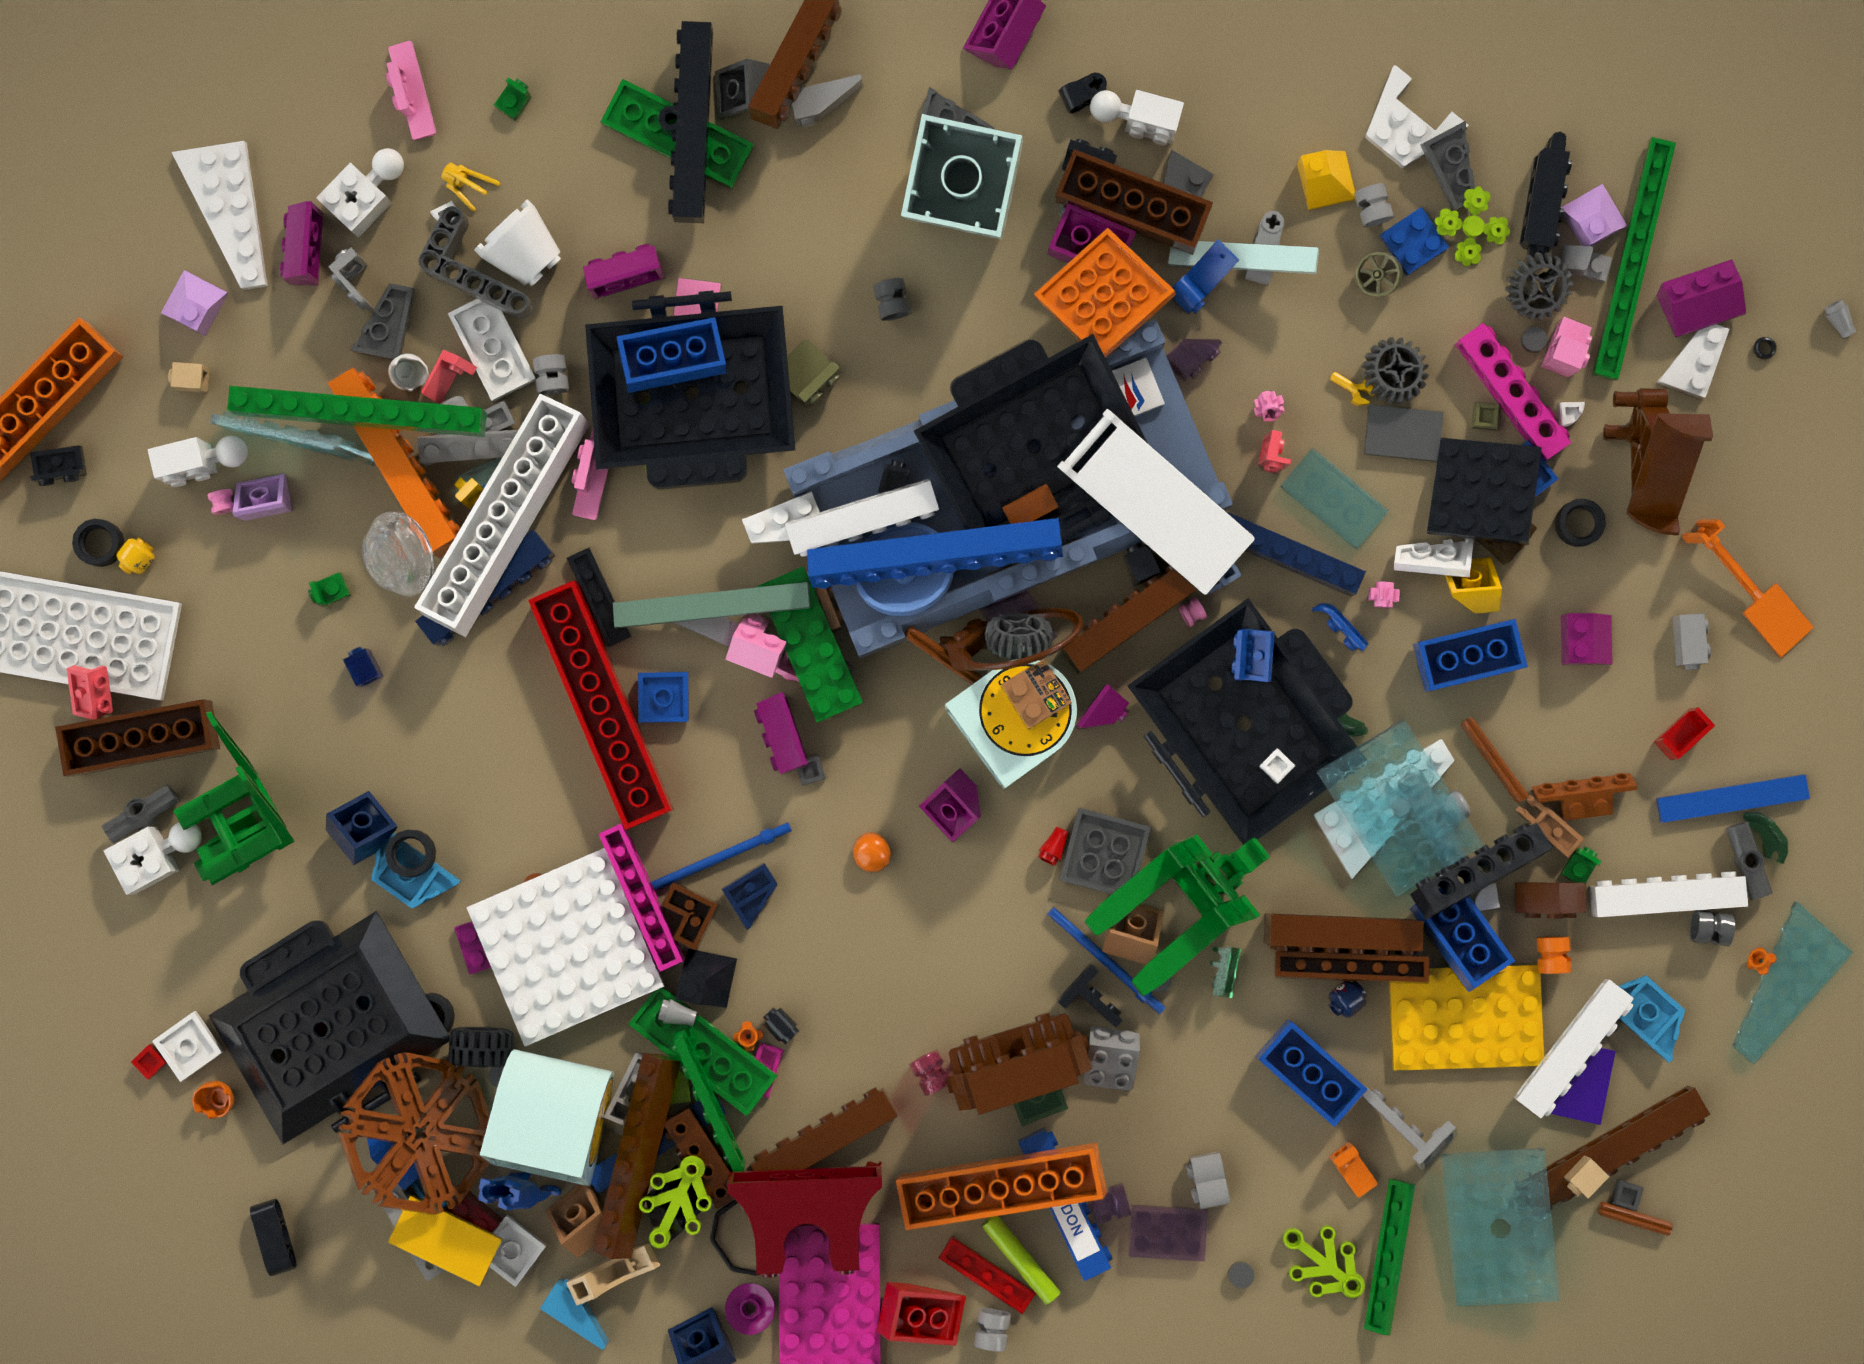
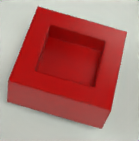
(149, 1061)

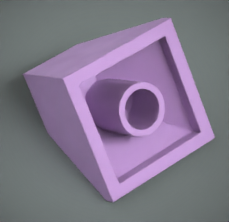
(1593, 217)
(194, 303)

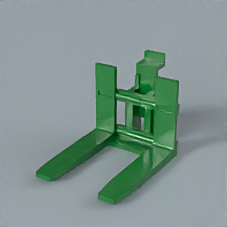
(239, 836)
(1216, 916)

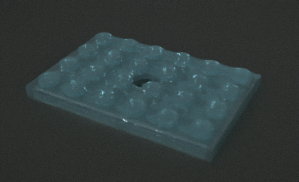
(1406, 846)
(1504, 1187)

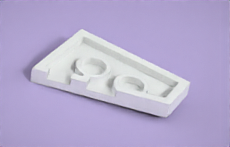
(1696, 363)
(770, 524)
(1442, 559)

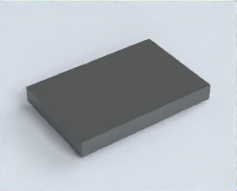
(1403, 433)

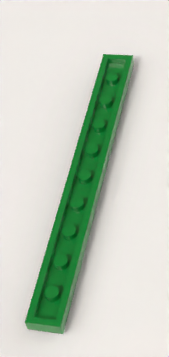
(1634, 258)

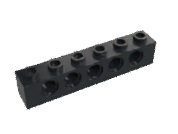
(1432, 902)

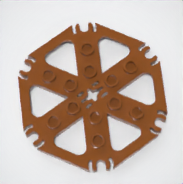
(423, 1151)

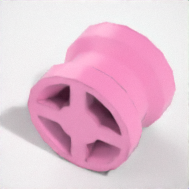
(221, 501)
(1192, 612)

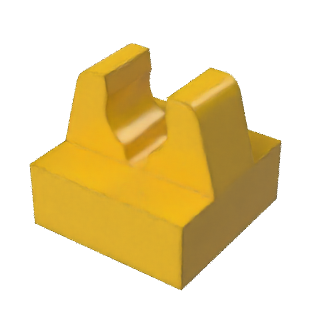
(468, 492)

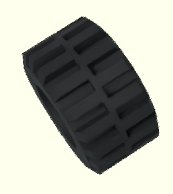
(480, 1046)

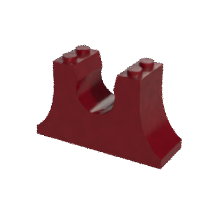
(793, 1197)

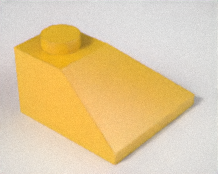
(1325, 178)
(1481, 590)

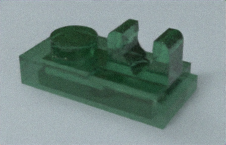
(1225, 979)

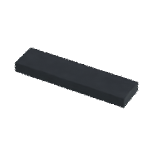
(597, 595)

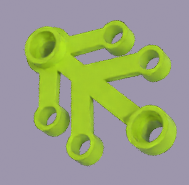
(678, 1198)
(1326, 1264)

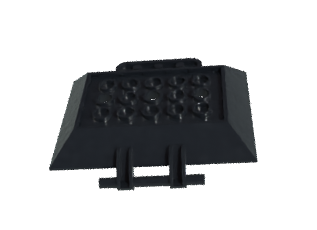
(1006, 406)
(701, 437)
(1289, 713)
(318, 980)

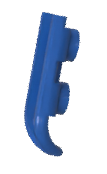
(1339, 622)

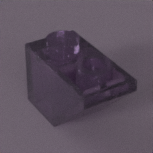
(1191, 354)

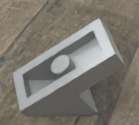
(1586, 263)

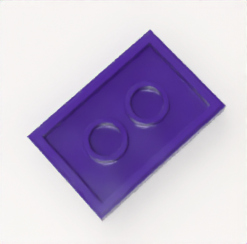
(1589, 1090)

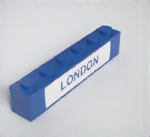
(1072, 1218)

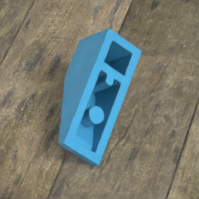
(576, 1317)

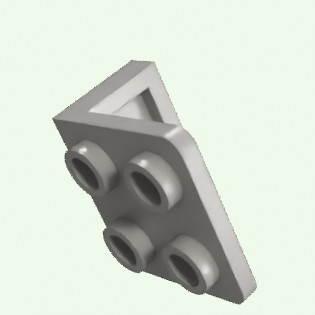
(345, 268)
(1112, 1058)

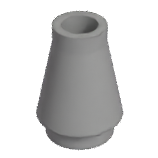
(1840, 317)
(675, 1013)

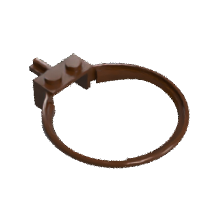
(971, 640)

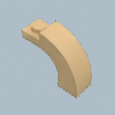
(610, 1273)

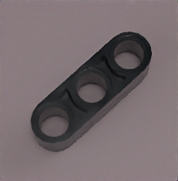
(273, 1237)

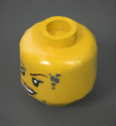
(135, 556)

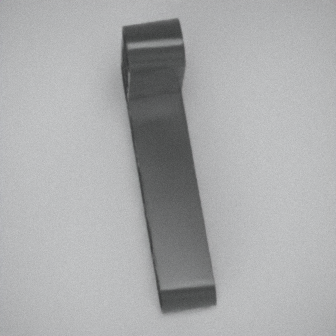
(467, 275)

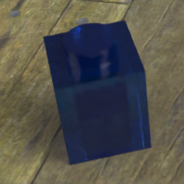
(362, 667)

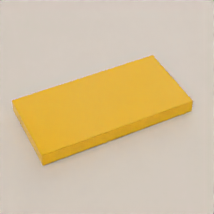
(447, 1242)

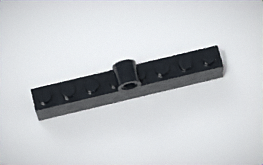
(692, 122)

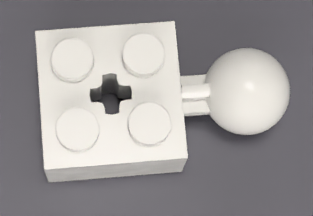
(1147, 117)
(370, 202)
(195, 459)
(157, 855)

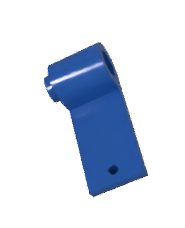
(1204, 277)

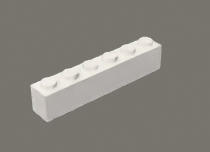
(862, 516)
(1668, 896)
(1574, 1047)

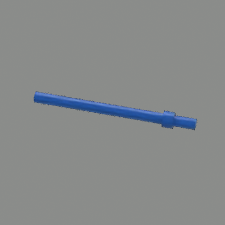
(766, 837)
(1104, 959)

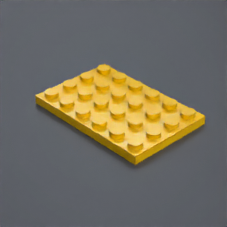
(1454, 1029)

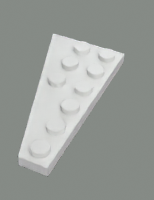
(225, 193)
(1341, 834)

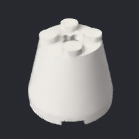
(521, 246)

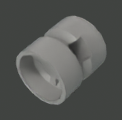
(1373, 204)
(550, 366)
(992, 1329)

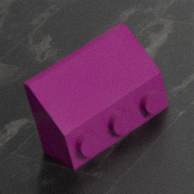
(1004, 31)
(1079, 229)
(302, 244)
(623, 271)
(1702, 298)
(781, 734)

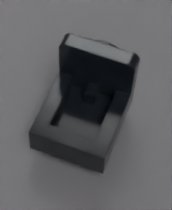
(893, 476)

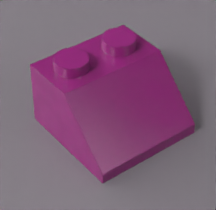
(1586, 639)

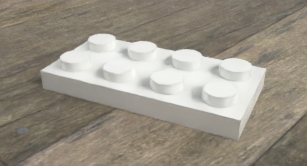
(492, 348)

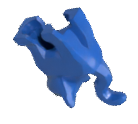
(515, 1191)

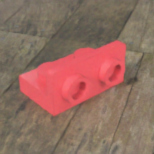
(1271, 447)
(89, 691)

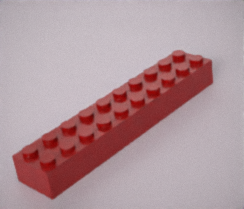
(600, 705)

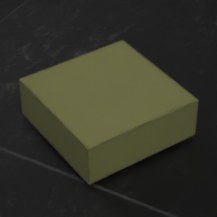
(1485, 416)

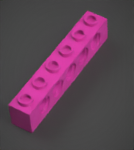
(1499, 388)
(642, 897)

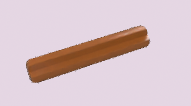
(1635, 1218)

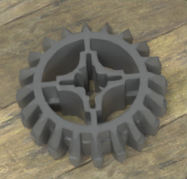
(1555, 275)
(1394, 352)
(1018, 635)

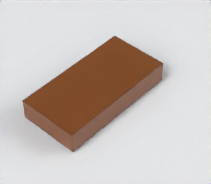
(1031, 506)

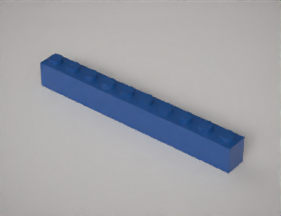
(935, 553)

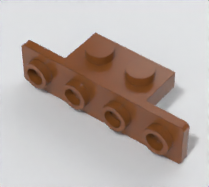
(1585, 797)

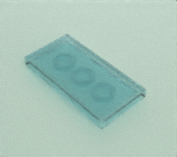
(1334, 498)

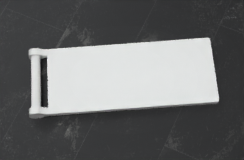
(1158, 504)

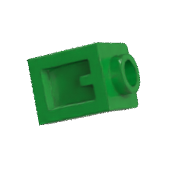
(513, 98)
(329, 590)
(1580, 865)

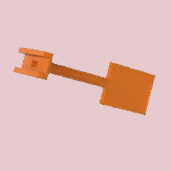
(1772, 611)

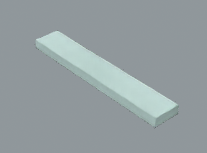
(1256, 257)

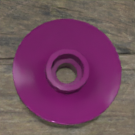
(737, 1308)

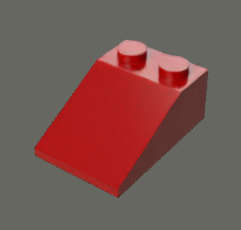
(920, 1314)

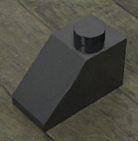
(1140, 564)

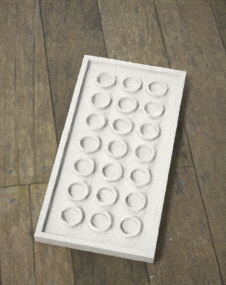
(66, 624)

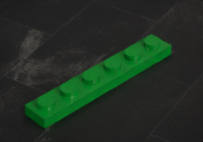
(712, 1111)
(1389, 1257)

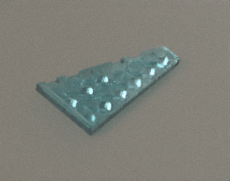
(293, 436)
(1804, 964)

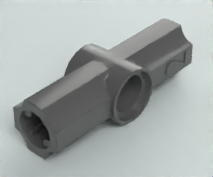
(140, 813)
(1742, 845)

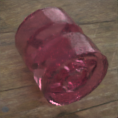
(930, 1071)

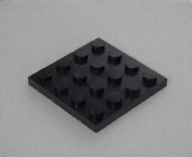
(1484, 491)

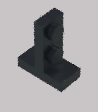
(1091, 995)

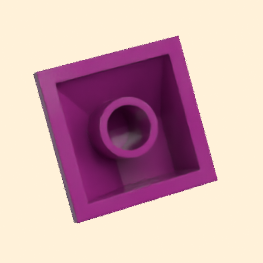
(1104, 709)
(953, 805)

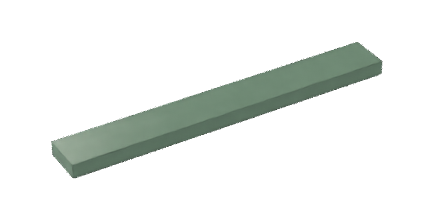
(712, 605)

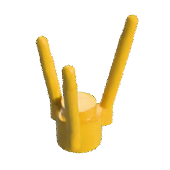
(456, 176)

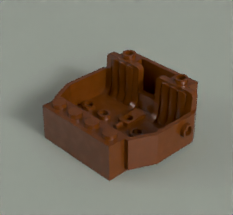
(1017, 1064)

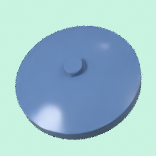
(911, 593)

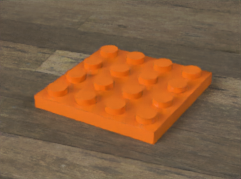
(1105, 292)

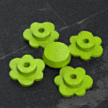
(1472, 226)

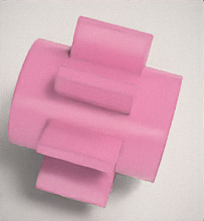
(1269, 406)
(1384, 594)

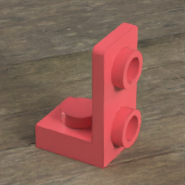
(443, 374)

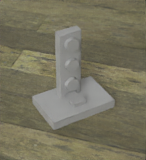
(1426, 1151)

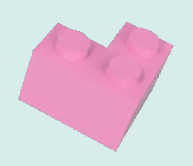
(1568, 348)
(754, 647)

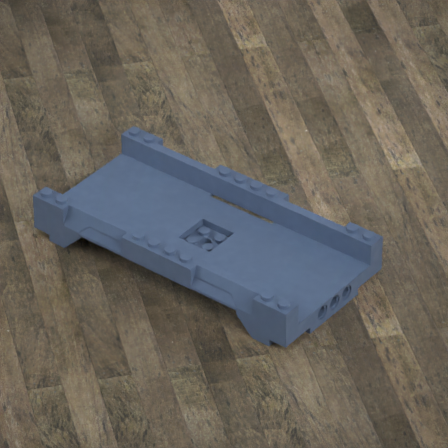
(858, 471)

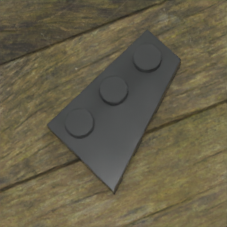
(945, 108)
(1450, 163)
(1186, 175)
(388, 326)

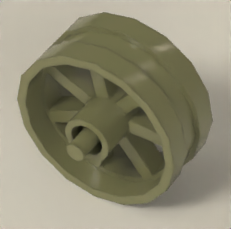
(1379, 274)

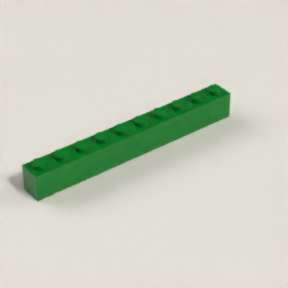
(357, 411)

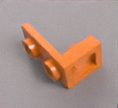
(1353, 1169)

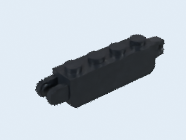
(1545, 197)

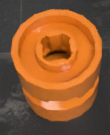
(1554, 954)

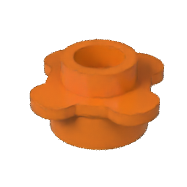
(1758, 955)
(740, 1036)

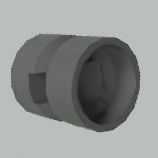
(892, 299)
(1716, 928)

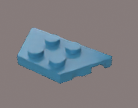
(411, 890)
(1653, 1016)

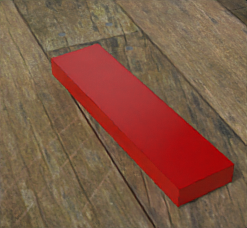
(987, 1275)

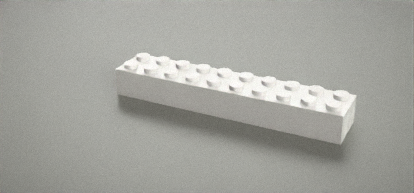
(502, 515)

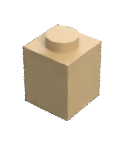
(189, 377)
(1585, 1177)

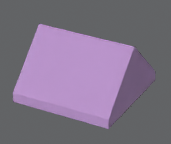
(261, 497)

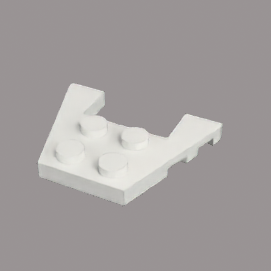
(1399, 130)

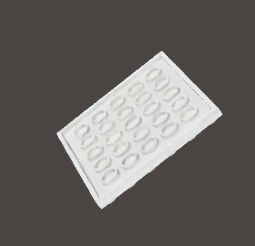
(565, 947)

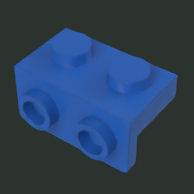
(1253, 655)

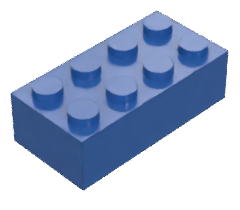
(671, 354)
(1470, 655)
(1466, 942)
(1311, 1072)

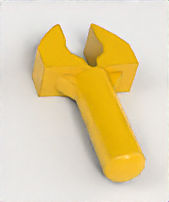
(1353, 388)

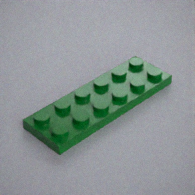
(636, 113)
(815, 653)
(728, 1066)

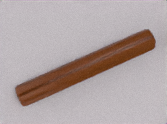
(938, 653)
(1494, 760)

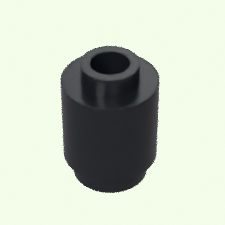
(780, 1025)

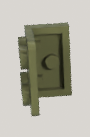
(810, 373)

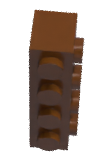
(695, 1140)

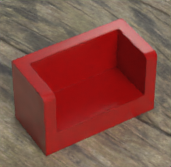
(1684, 733)

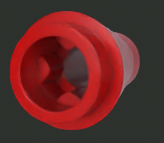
(1053, 847)

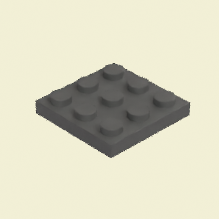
(1103, 851)

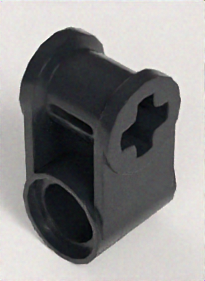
(1079, 93)

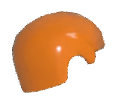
(871, 852)
(213, 1099)

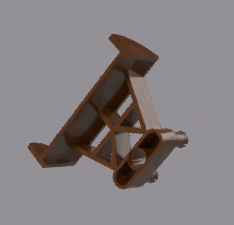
(1662, 456)

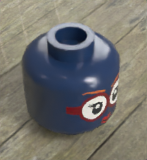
(1347, 999)

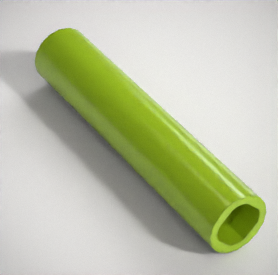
(1021, 1259)

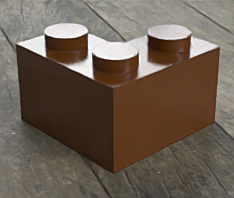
(1555, 899)
(697, 913)

